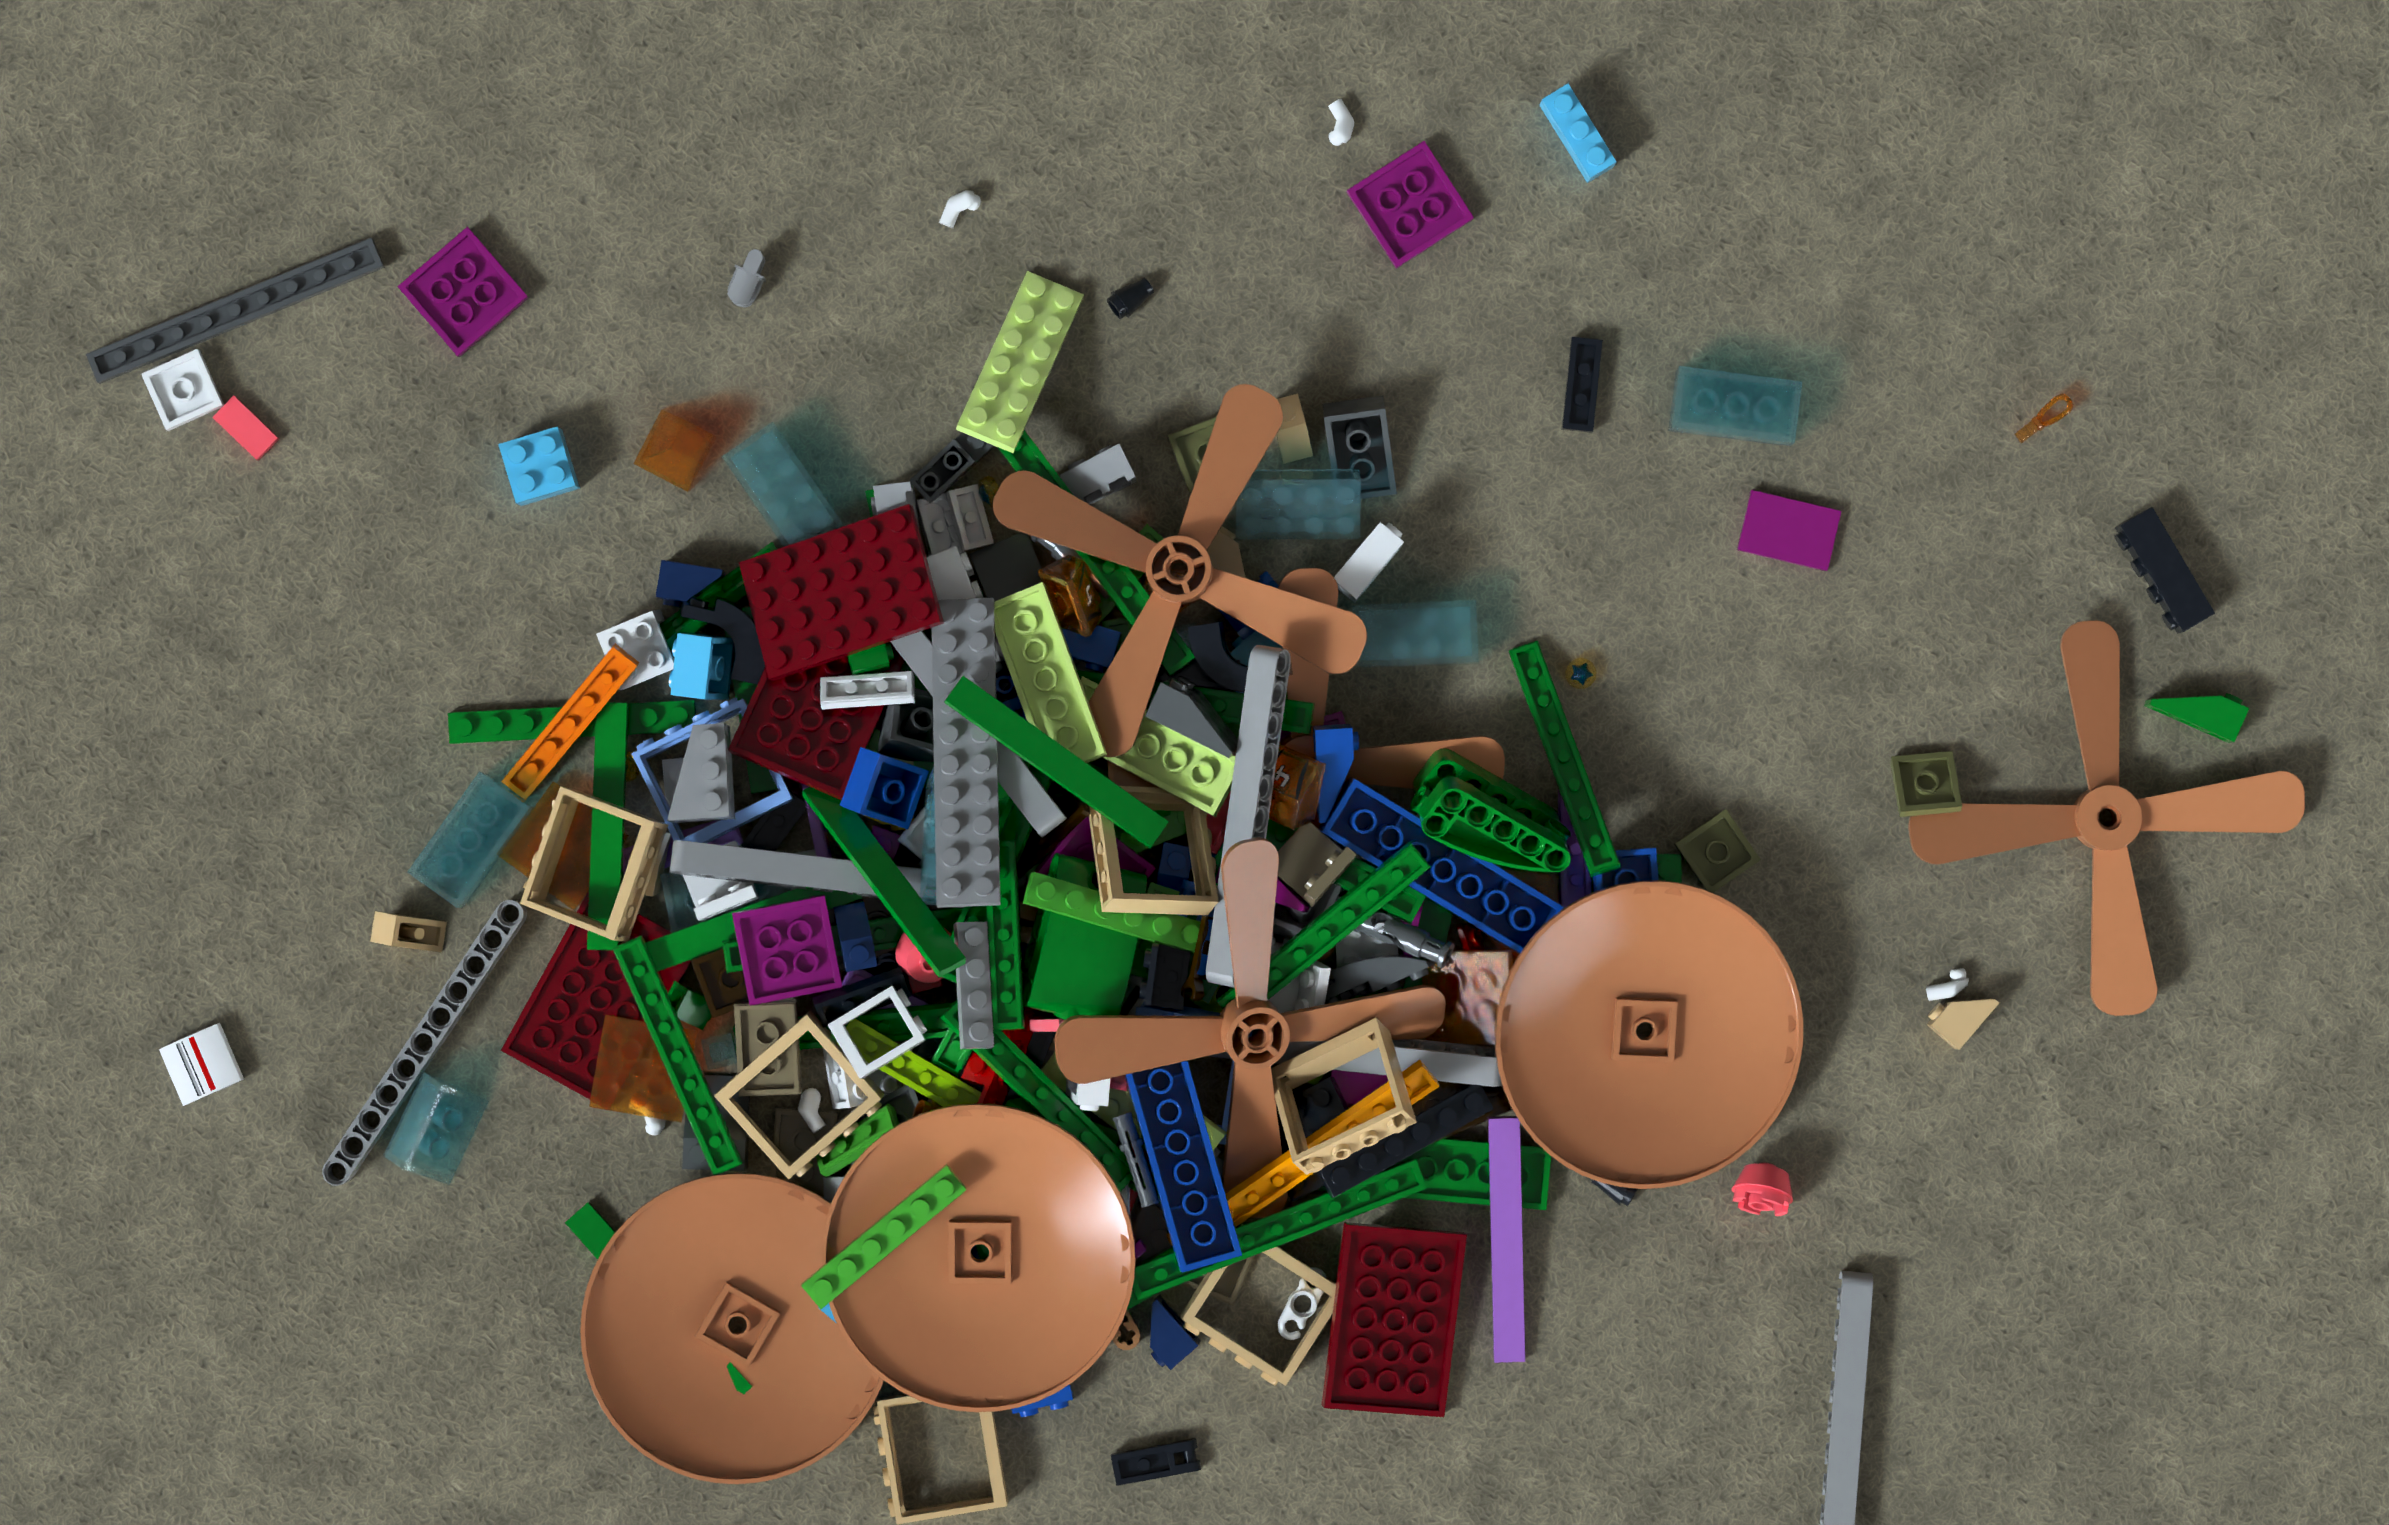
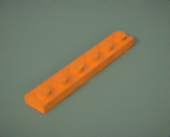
(570, 721)

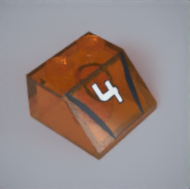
(1072, 594)
(1295, 788)

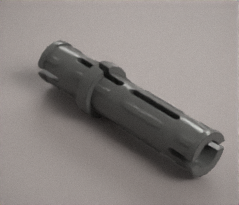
(1148, 1195)

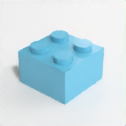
(539, 466)
(701, 666)

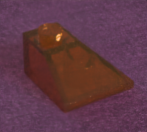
(675, 450)

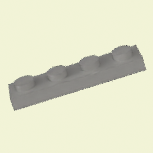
(974, 986)

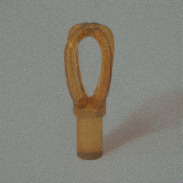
(2037, 425)

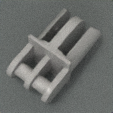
(747, 280)

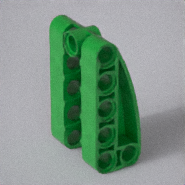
(1484, 826)
(1077, 964)

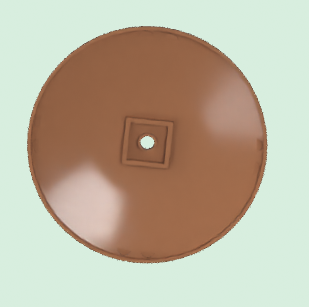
(1717, 1048)
(1000, 1325)
(663, 1340)

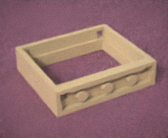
(1202, 862)
(634, 880)
(1322, 1060)
(825, 1144)
(1244, 1356)
(892, 1475)

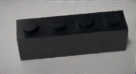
(2164, 571)

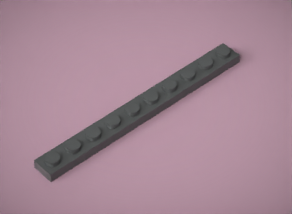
(235, 310)

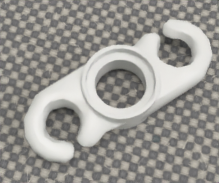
(1290, 1313)

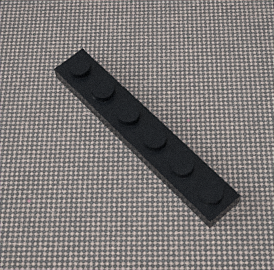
(1430, 1127)

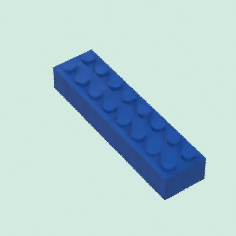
(1456, 881)
(1183, 1165)

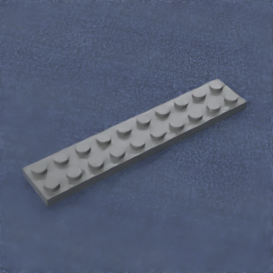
(965, 760)

